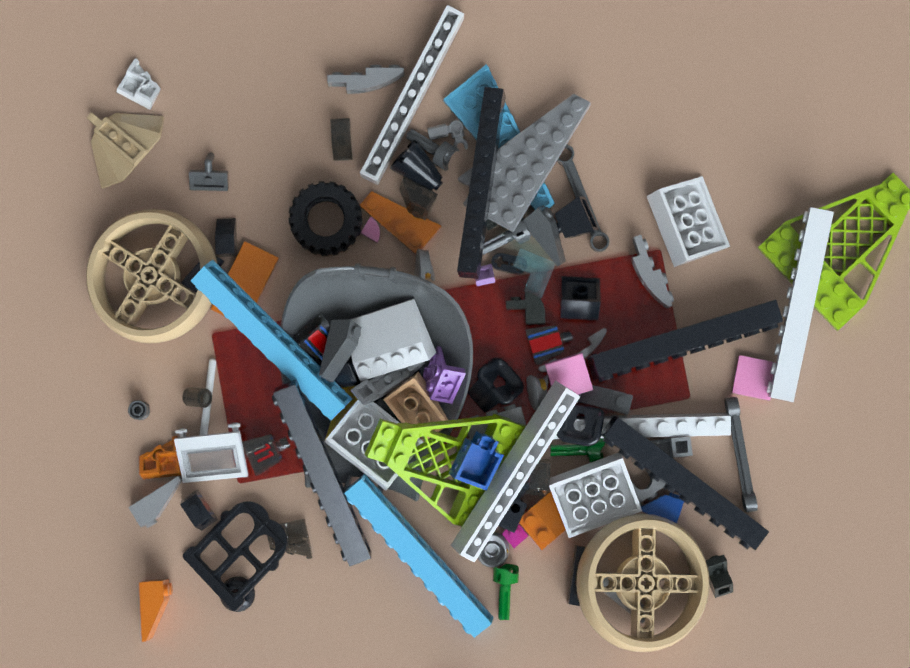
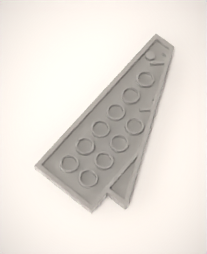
(527, 161)

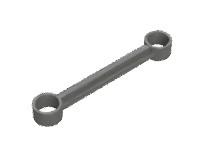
(579, 191)
(748, 496)

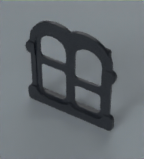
(262, 526)

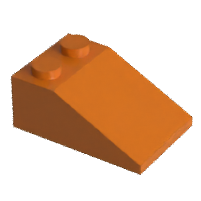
(543, 521)
(153, 601)

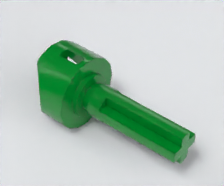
(593, 452)
(505, 579)

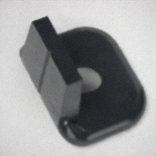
(484, 391)
(593, 426)

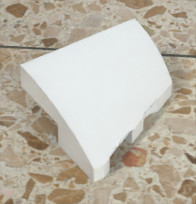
(139, 86)

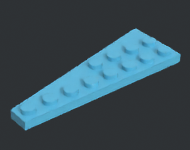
(467, 105)

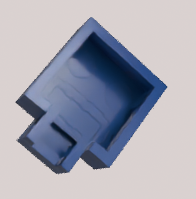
(477, 461)

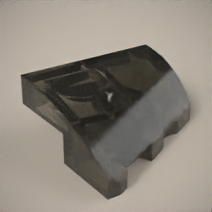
(297, 538)

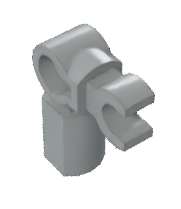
(442, 131)

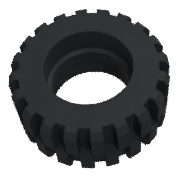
(325, 193)

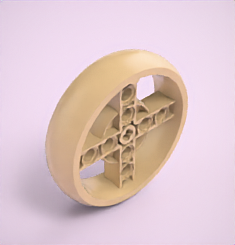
(108, 248)
(695, 583)

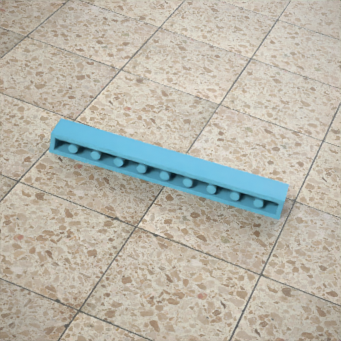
(270, 338)
(419, 556)

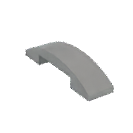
(594, 341)
(381, 385)

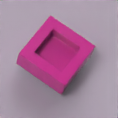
(515, 538)

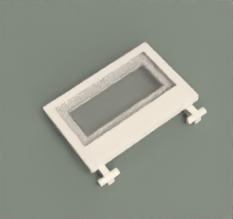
(211, 455)

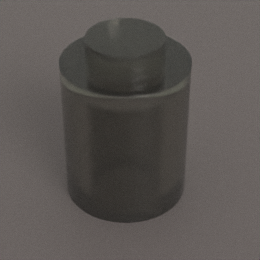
(197, 397)

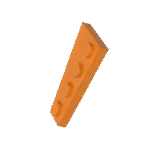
(399, 222)

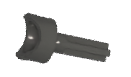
(441, 153)
(520, 234)

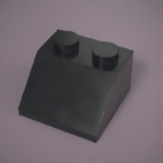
(580, 298)

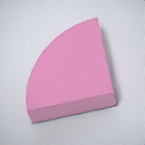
(371, 230)

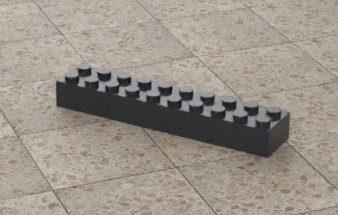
(680, 341)

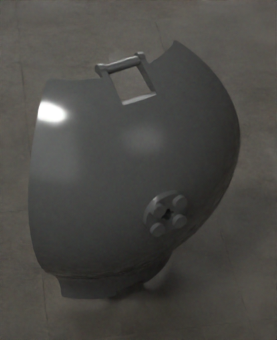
(359, 290)

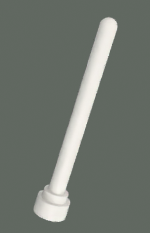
(209, 385)

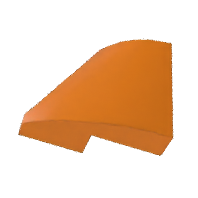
(160, 462)

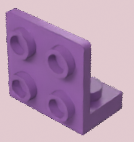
(441, 379)

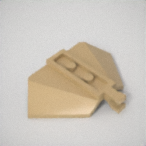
(122, 143)

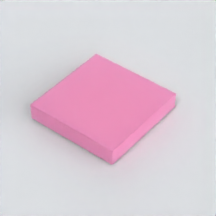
(571, 373)
(752, 377)

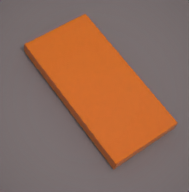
(251, 271)

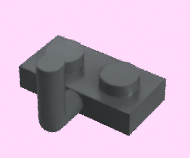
(208, 179)

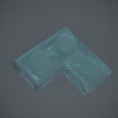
(538, 268)

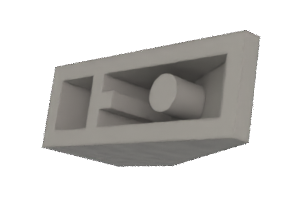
(153, 505)

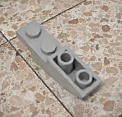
(373, 80)
(653, 281)

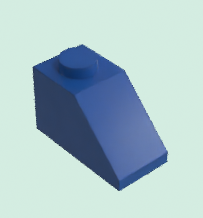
(665, 506)

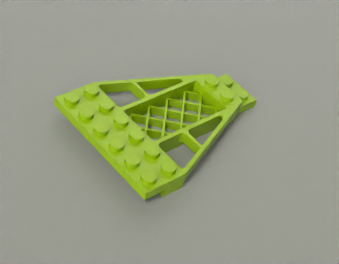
(834, 297)
(396, 442)

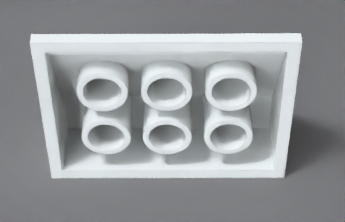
(688, 221)
(391, 340)
(352, 438)
(594, 495)

